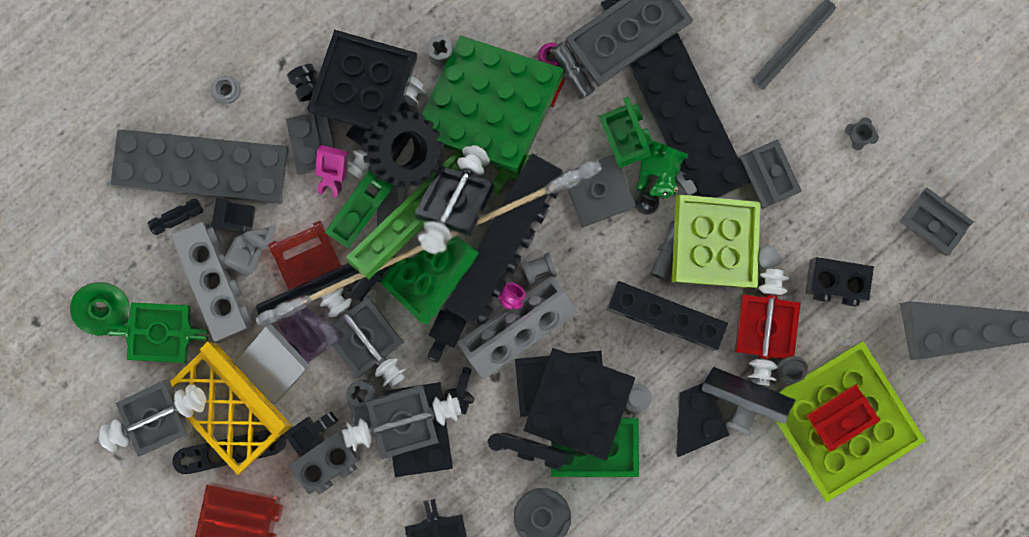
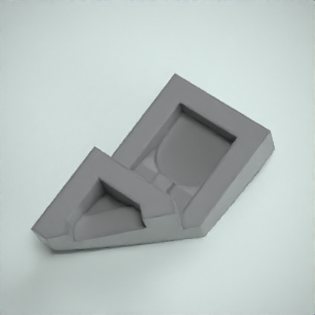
(247, 249)

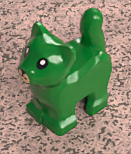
(666, 165)

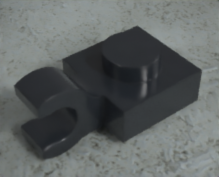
(446, 331)
(308, 434)

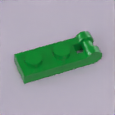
(358, 210)

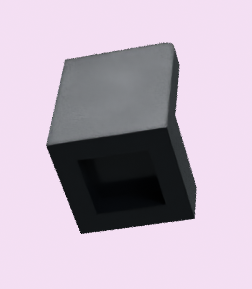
(233, 216)

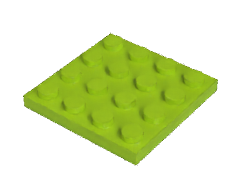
(866, 452)

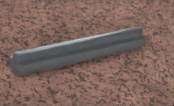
(794, 44)

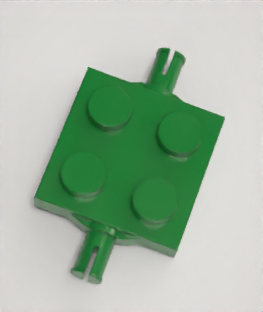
(158, 332)

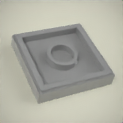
(272, 364)

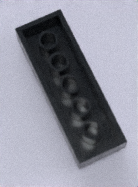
(503, 243)

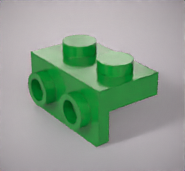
(625, 133)

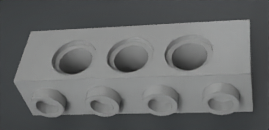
(188, 244)
(517, 329)

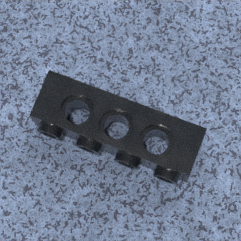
(667, 316)

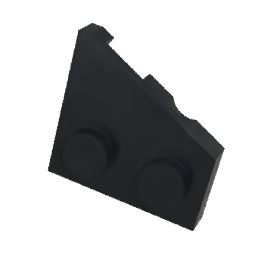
(698, 420)

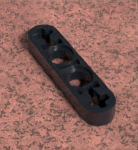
(196, 466)

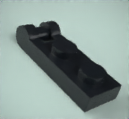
(530, 449)

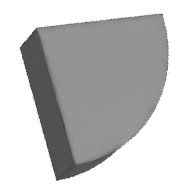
(685, 187)

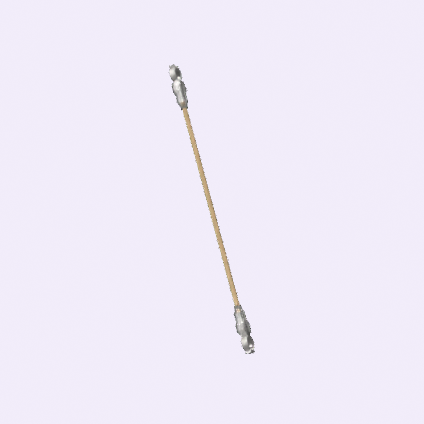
(566, 180)

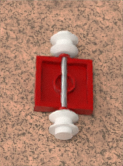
(767, 326)

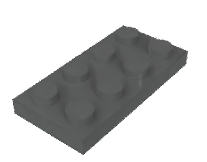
(625, 35)

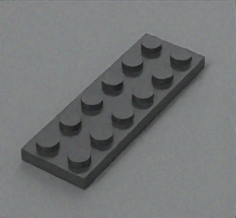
(199, 166)

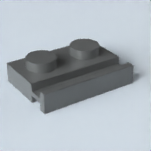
(306, 136)
(770, 174)
(936, 221)

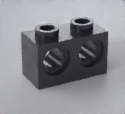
(839, 275)

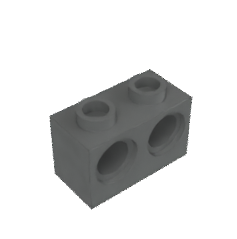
(322, 457)

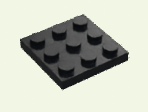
(361, 80)
(579, 404)

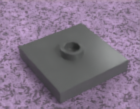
(602, 194)

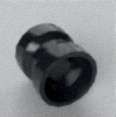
(304, 81)

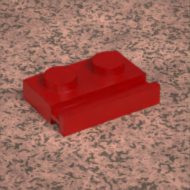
(842, 417)

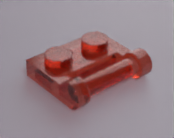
(308, 263)

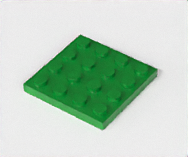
(492, 101)

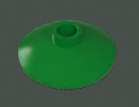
(96, 319)

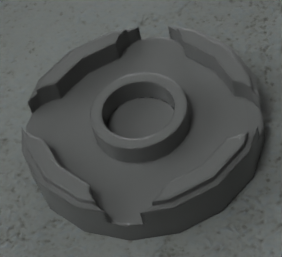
(542, 514)

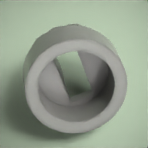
(768, 257)

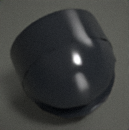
(645, 208)

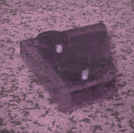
(309, 333)

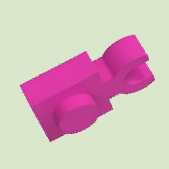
(332, 166)

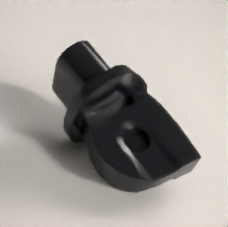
(463, 396)

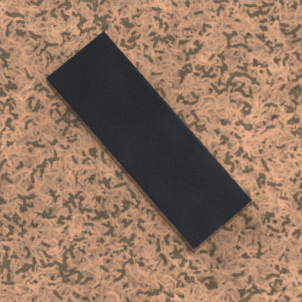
(748, 395)

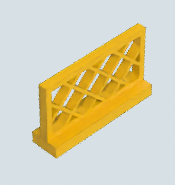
(249, 395)

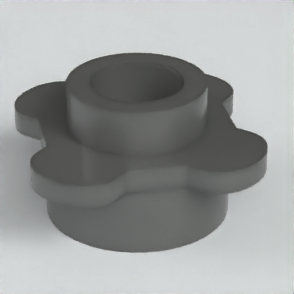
(866, 126)

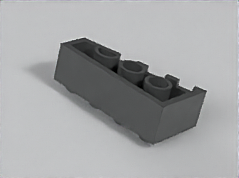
(955, 329)

